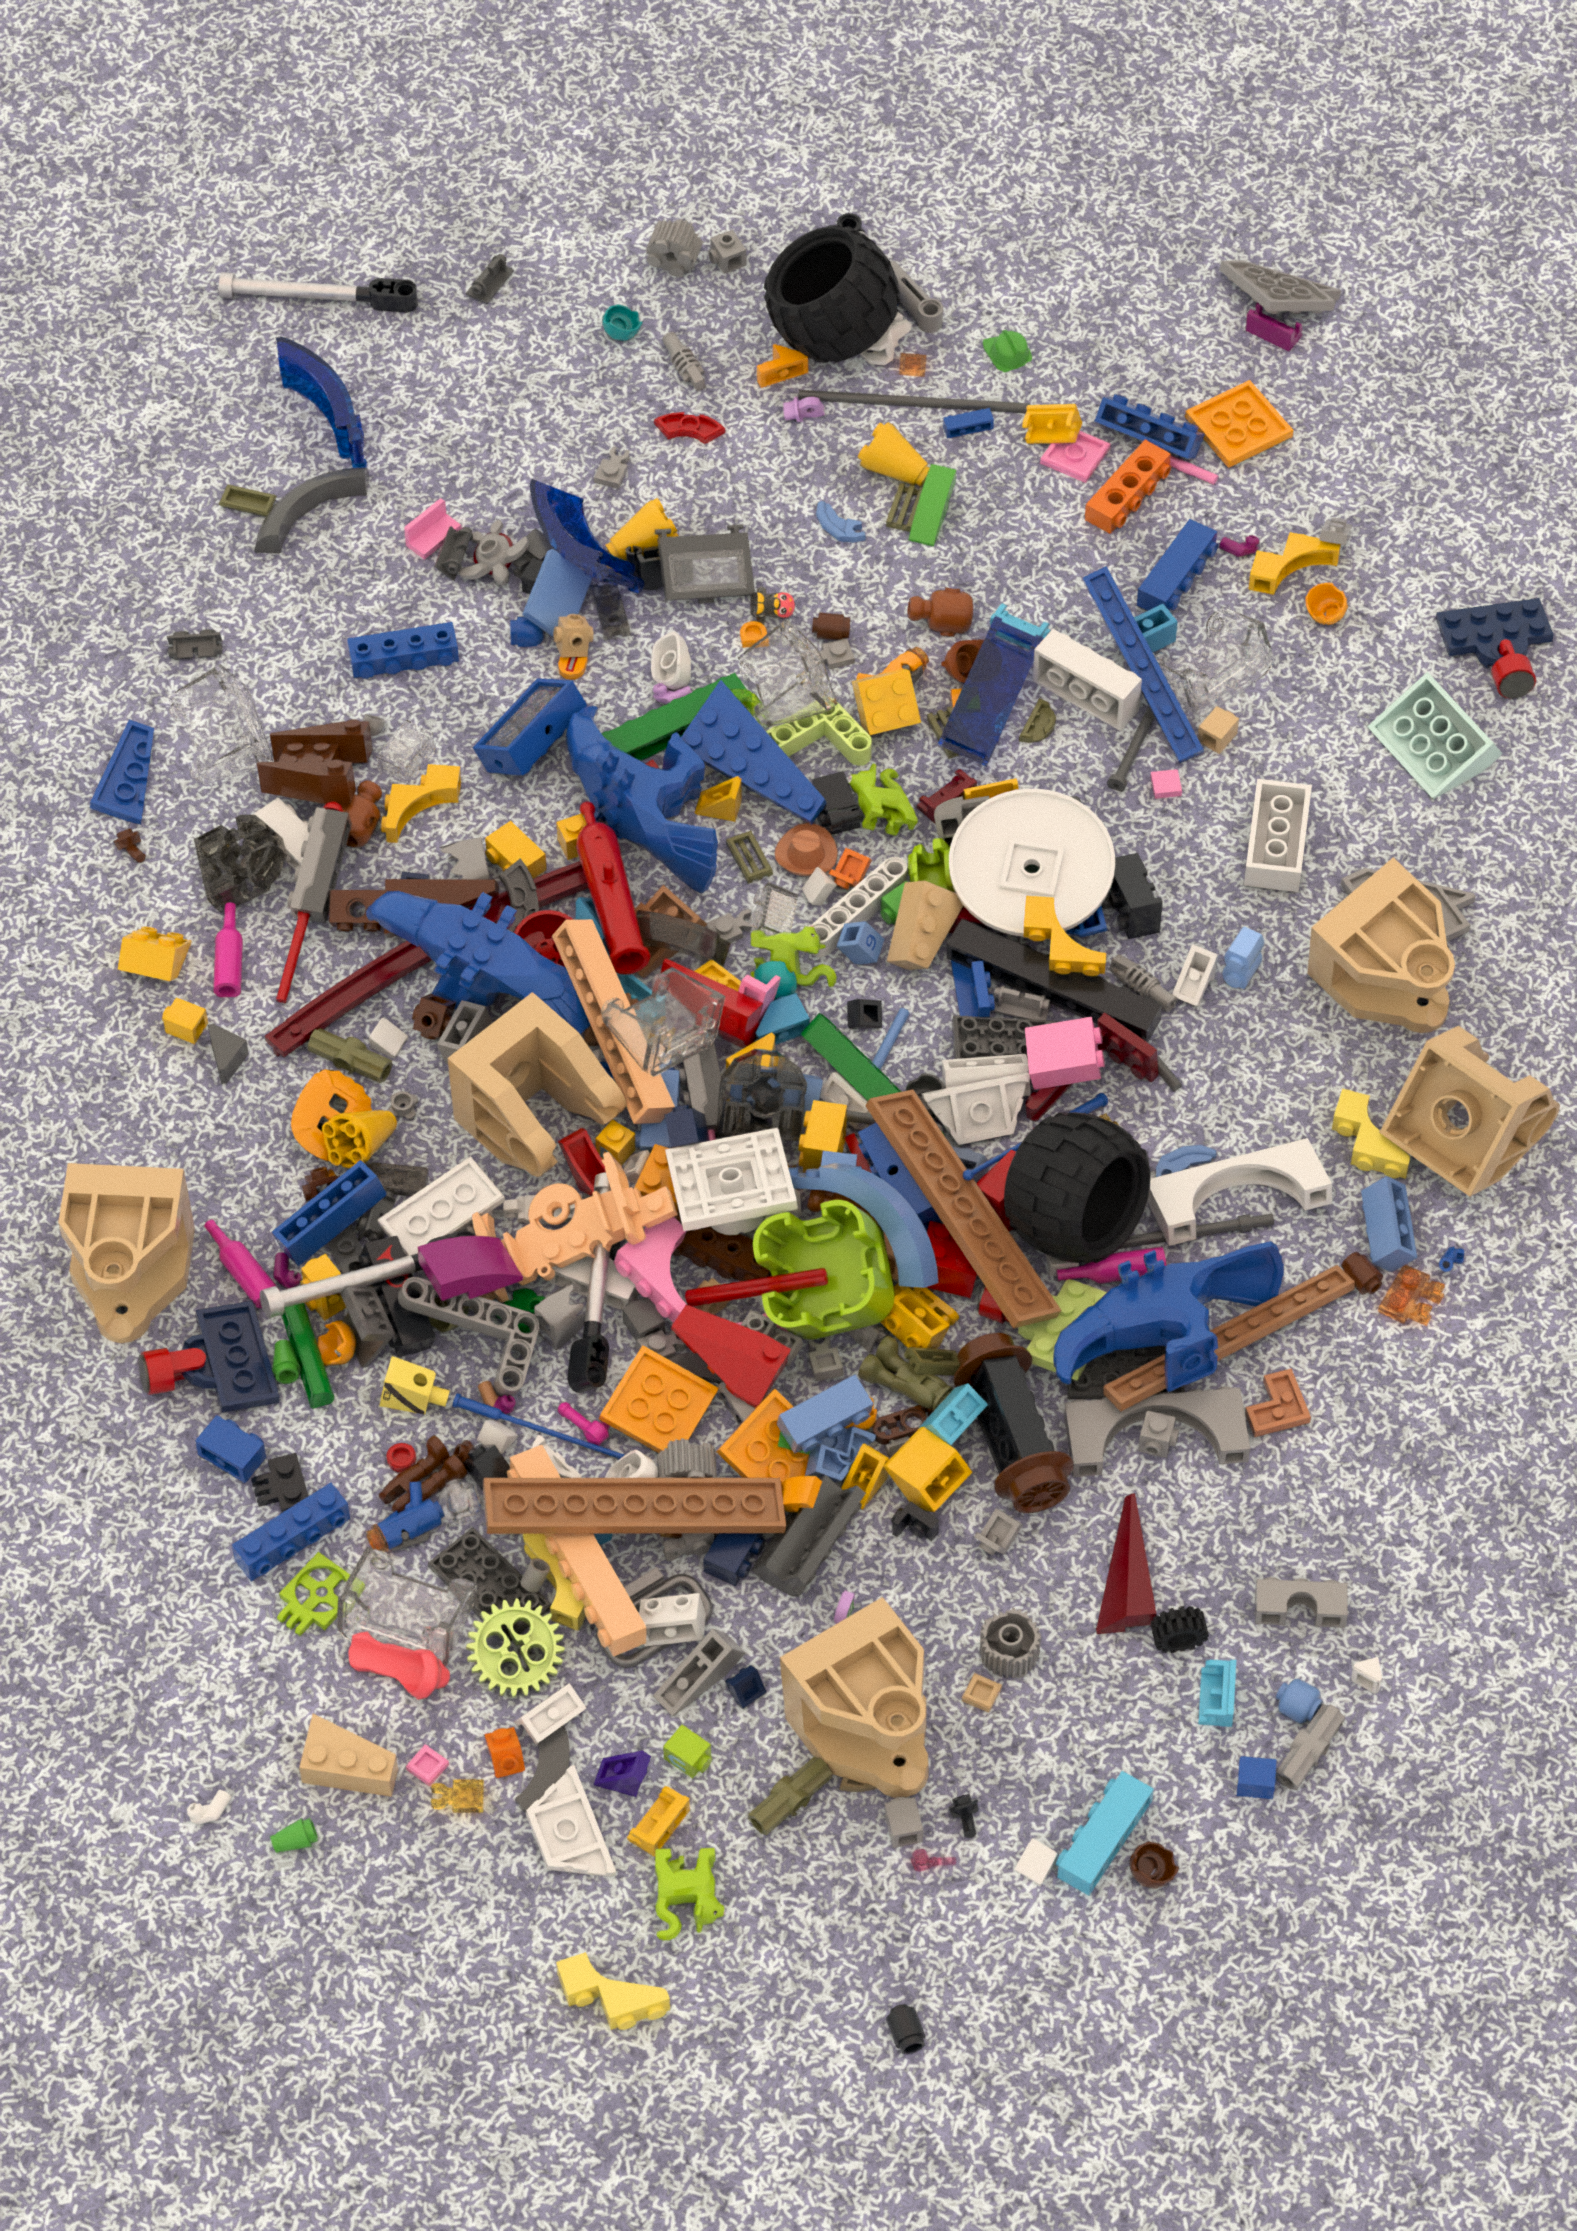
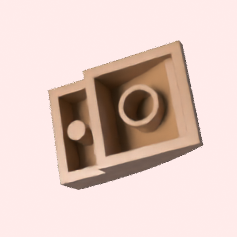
(669, 904)

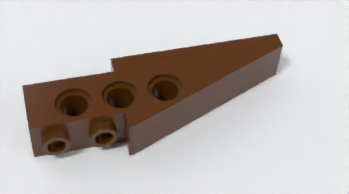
(448, 891)

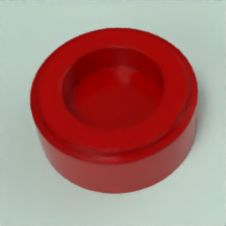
(401, 1457)

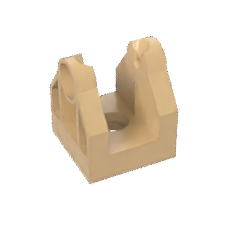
(1385, 952)
(513, 1061)
(1502, 1114)
(127, 1242)
(861, 1700)

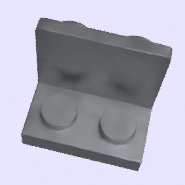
(368, 1322)

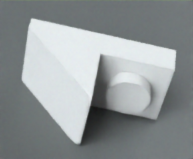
(1195, 975)

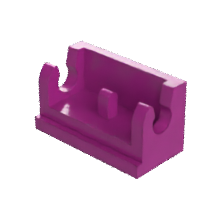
(1272, 329)

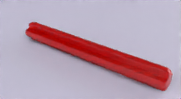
(756, 1287)

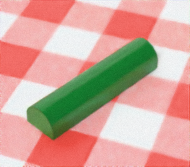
(308, 1354)

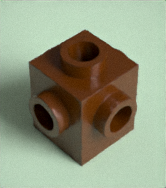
(432, 1016)
(317, 1177)

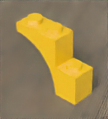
(1299, 552)
(437, 787)
(1065, 953)

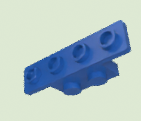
(972, 989)

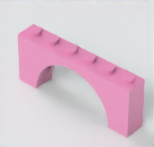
(649, 1267)

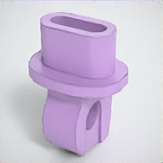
(804, 408)

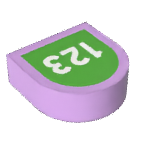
(845, 1606)

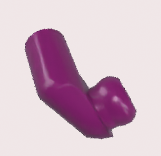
(1241, 549)
(283, 1274)

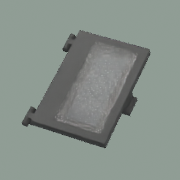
(705, 565)

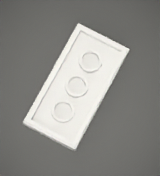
(442, 1207)

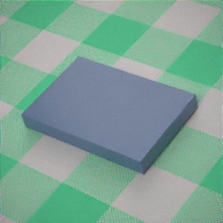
(556, 592)

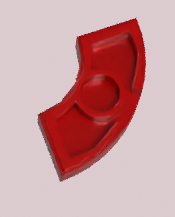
(697, 427)

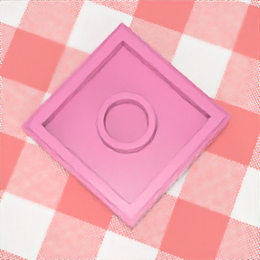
(1077, 458)

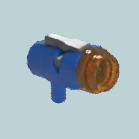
(407, 1526)

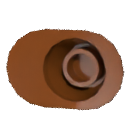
(961, 658)

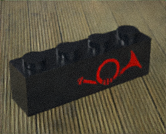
(411, 1329)

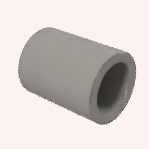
(535, 1575)

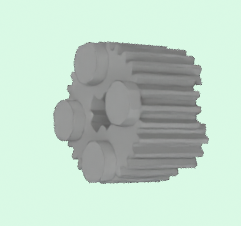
(674, 247)
(687, 1460)
(1010, 1643)

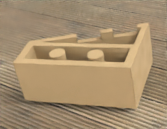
(922, 924)
(346, 1760)

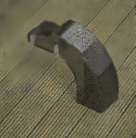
(682, 936)

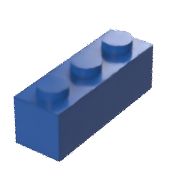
(968, 423)

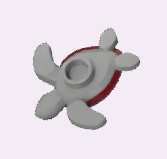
(494, 554)

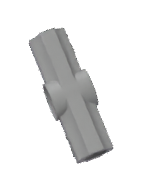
(1309, 1746)

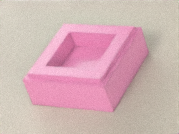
(1166, 783)
(427, 1765)

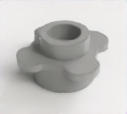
(406, 1099)

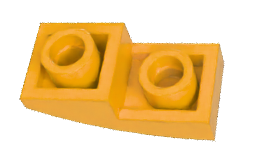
(800, 1492)

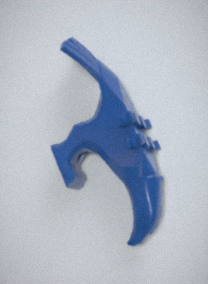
(641, 798)
(478, 955)
(1169, 1311)

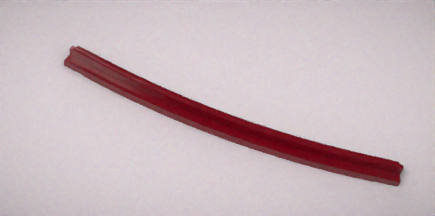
(397, 964)

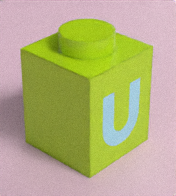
(688, 1752)

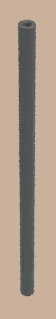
(914, 401)

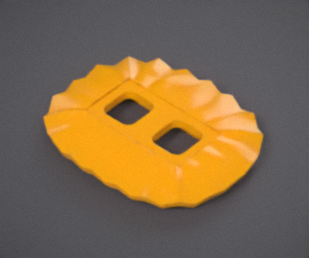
(314, 1104)

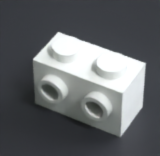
(673, 1619)

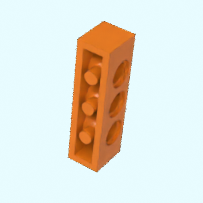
(1128, 487)

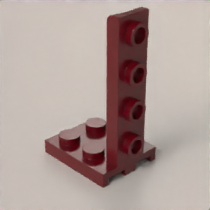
(1121, 1047)

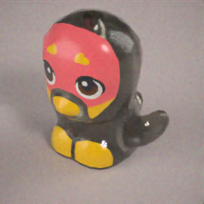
(776, 605)

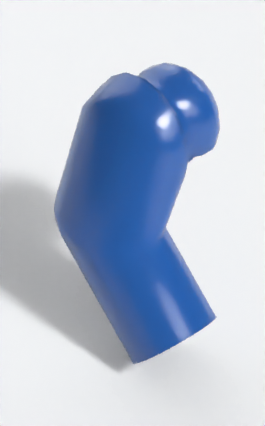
(1451, 1256)

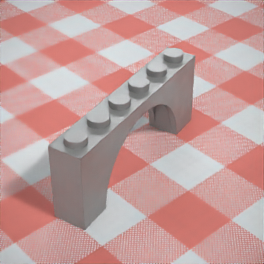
(1212, 1413)

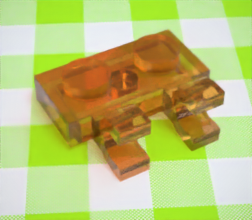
(1405, 1292)

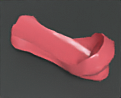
(415, 1669)

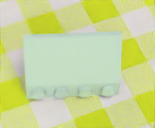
(1434, 738)

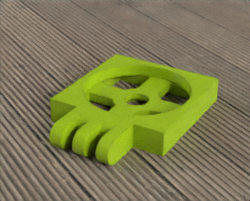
(304, 1613)

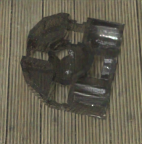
(260, 861)
(735, 1113)

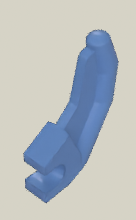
(839, 528)
(1184, 1157)

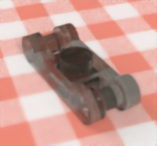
(610, 609)

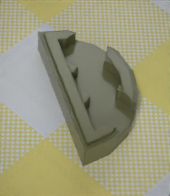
(1040, 723)

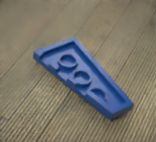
(126, 775)

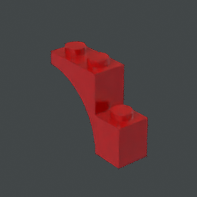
(582, 1159)

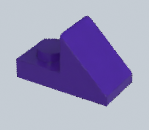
(623, 1772)

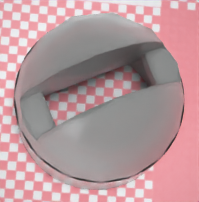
(376, 724)

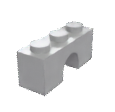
(1325, 1599)

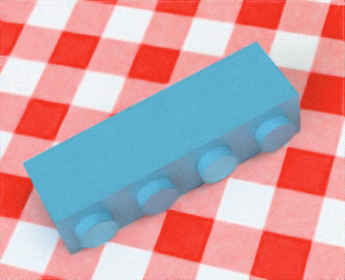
(1104, 1833)

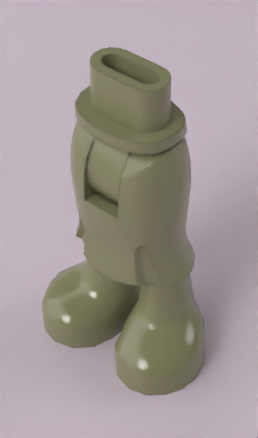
(923, 1389)

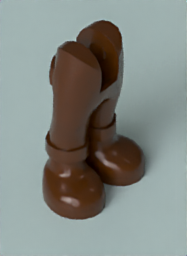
(436, 1458)

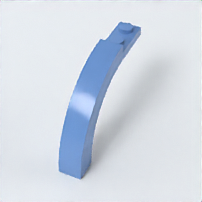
(890, 1209)

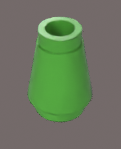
(285, 1363)
(295, 1836)

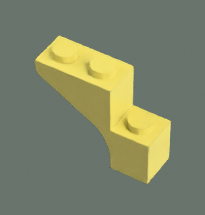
(1371, 1148)
(565, 1607)
(621, 2001)

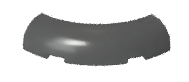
(304, 499)

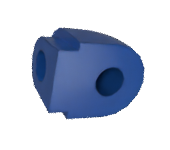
(525, 633)

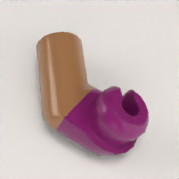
(489, 1397)

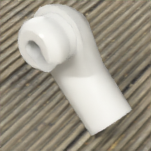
(208, 1813)

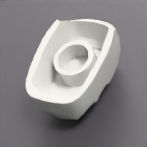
(671, 661)
(633, 1466)

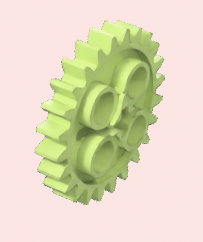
(490, 1660)

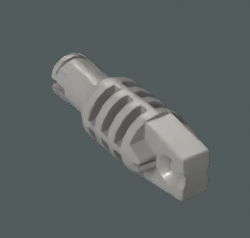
(684, 361)
(1141, 981)

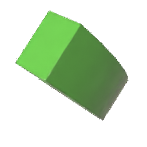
(932, 504)

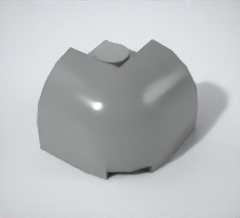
(951, 814)

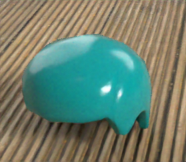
(619, 318)
(768, 970)

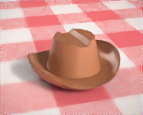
(805, 849)

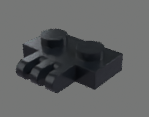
(282, 1484)

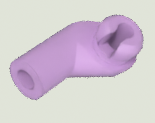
(665, 696)

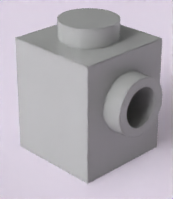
(727, 252)
(1158, 1434)

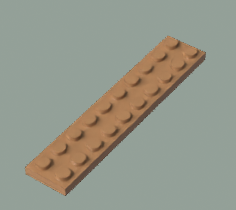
(963, 1209)
(633, 1505)

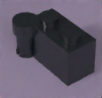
(648, 567)
(841, 810)

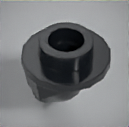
(964, 1807)

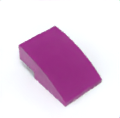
(468, 1266)

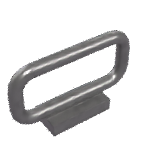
(652, 1586)

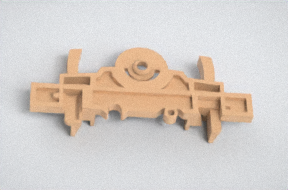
(596, 1220)

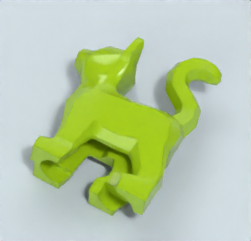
(882, 802)
(786, 948)
(686, 1886)

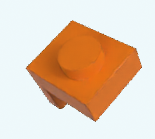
(850, 869)
(505, 1752)

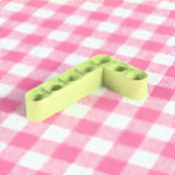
(835, 725)

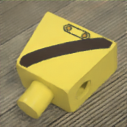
(411, 1388)

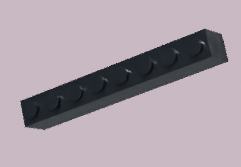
(1030, 973)

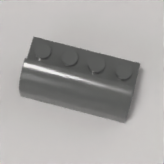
(810, 1533)

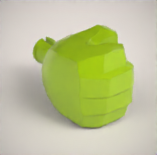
(931, 866)

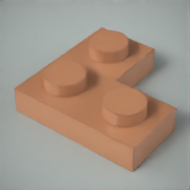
(1284, 1410)

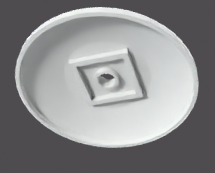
(1023, 830)

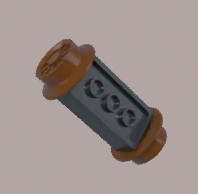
(1013, 1429)

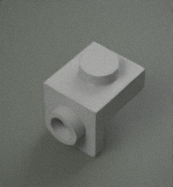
(998, 1533)

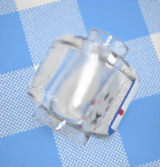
(460, 1502)

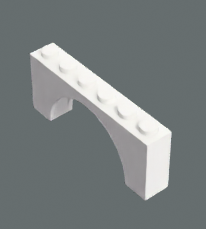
(1285, 1167)

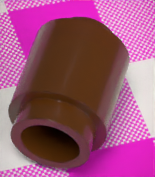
(831, 626)
(1363, 1272)

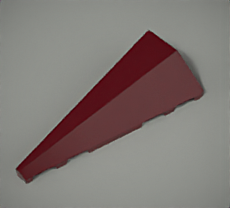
(1128, 1588)

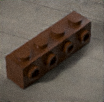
(725, 1253)

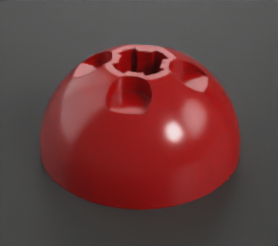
(538, 932)

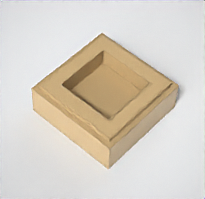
(981, 1692)

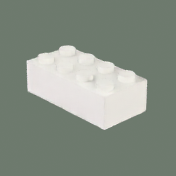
(1087, 679)
(1277, 835)

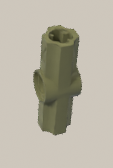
(350, 1055)
(790, 1795)

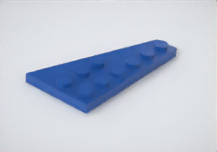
(739, 746)

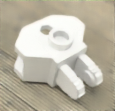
(884, 348)

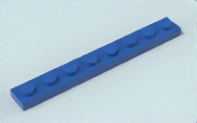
(1144, 664)

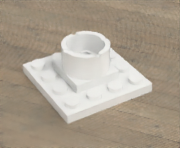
(731, 1182)

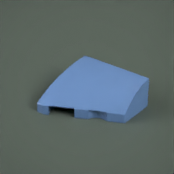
(836, 1455)

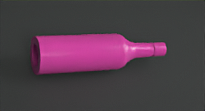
(228, 956)
(240, 1264)
(1107, 1270)

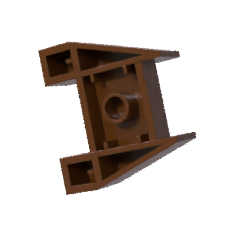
(316, 761)

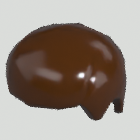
(1147, 1858)

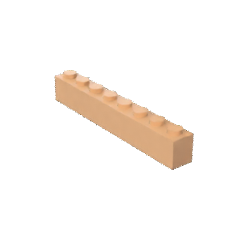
(595, 984)
(588, 1569)

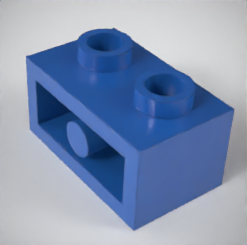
(231, 1448)

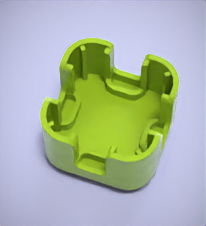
(856, 1264)

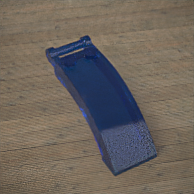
(319, 383)
(568, 532)
(989, 693)

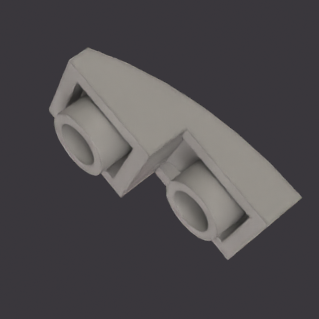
(766, 1326)

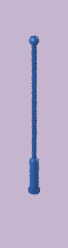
(1098, 1101)
(496, 1414)

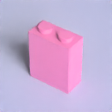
(1064, 1053)

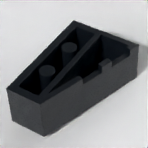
(1134, 899)

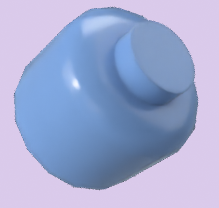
(1299, 1700)

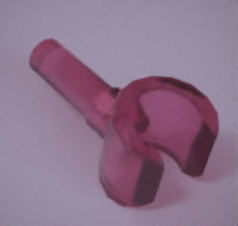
(922, 1861)

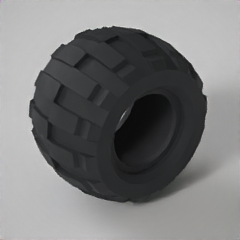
(832, 293)
(1077, 1187)

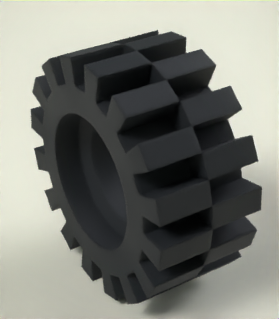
(1179, 1629)

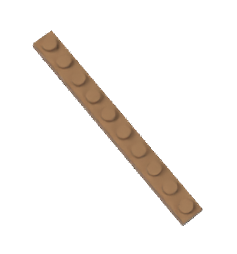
(1239, 1332)

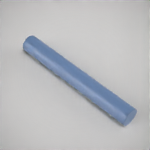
(890, 1037)

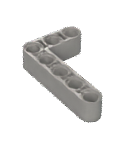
(481, 1323)

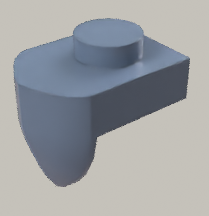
(972, 1160)

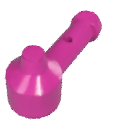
(594, 1432)

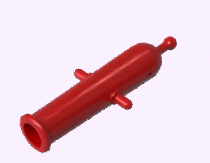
(611, 893)

